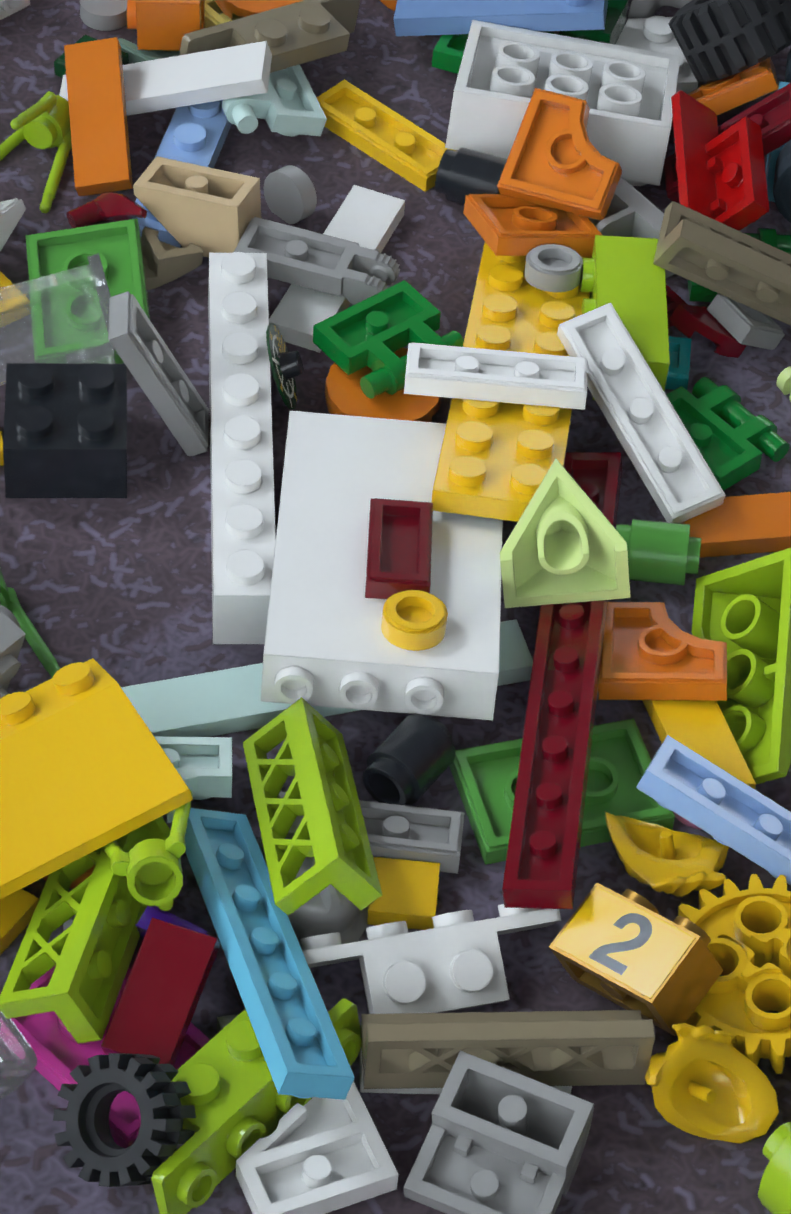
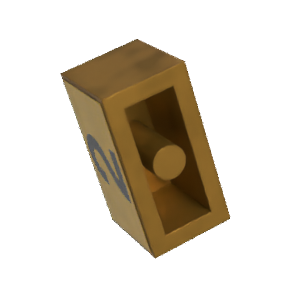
(637, 956)

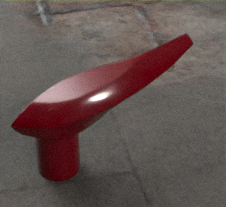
(105, 207)

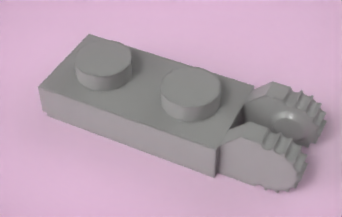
(319, 260)

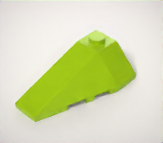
(752, 614)

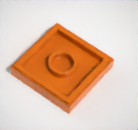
(518, 226)

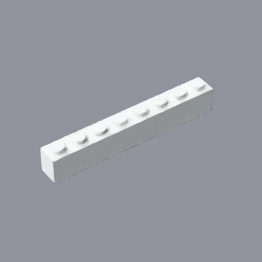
(240, 447)

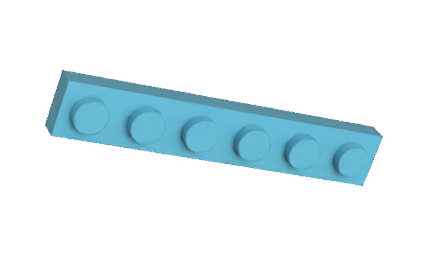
(265, 958)

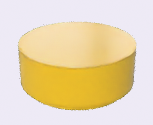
(414, 620)

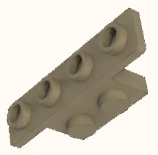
(293, 32)

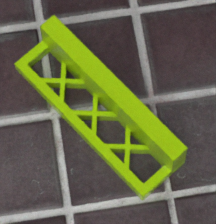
(325, 796)
(89, 954)

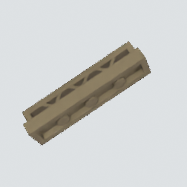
(725, 261)
(541, 1045)

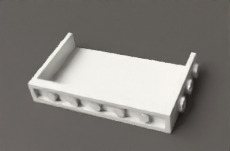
(321, 628)

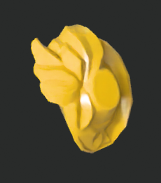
(667, 858)
(711, 1087)

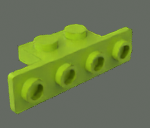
(232, 1108)

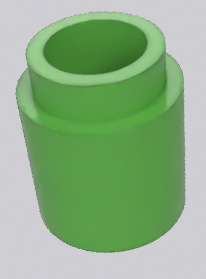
(660, 551)

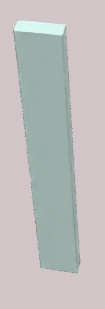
(232, 702)

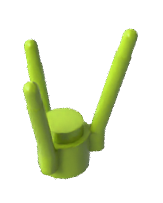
(44, 127)
(154, 864)

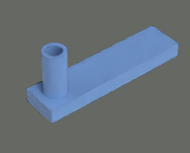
(456, 16)

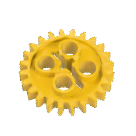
(753, 967)

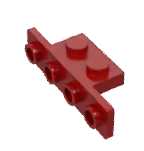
(716, 171)

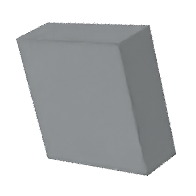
(746, 324)

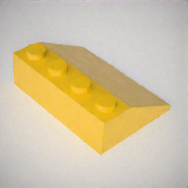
(75, 773)

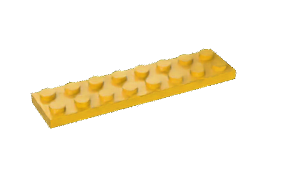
(501, 450)

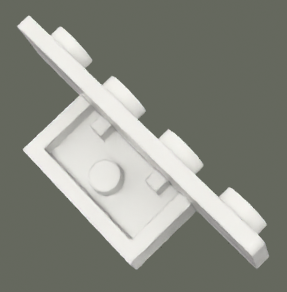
(431, 968)

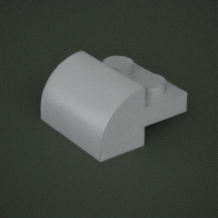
(499, 1143)

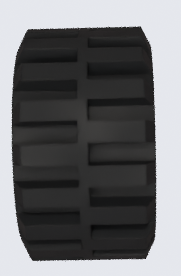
(730, 34)

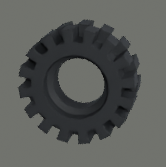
(89, 1118)

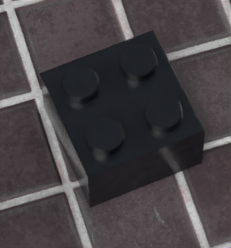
(65, 430)

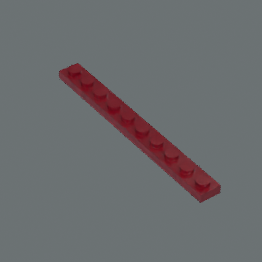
(560, 726)

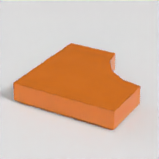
(738, 88)
(556, 161)
(655, 660)

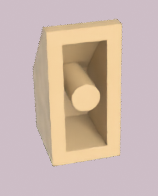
(199, 203)

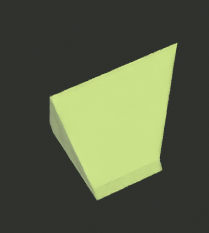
(563, 549)

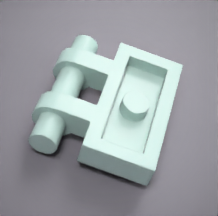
(287, 106)

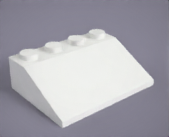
(623, 87)

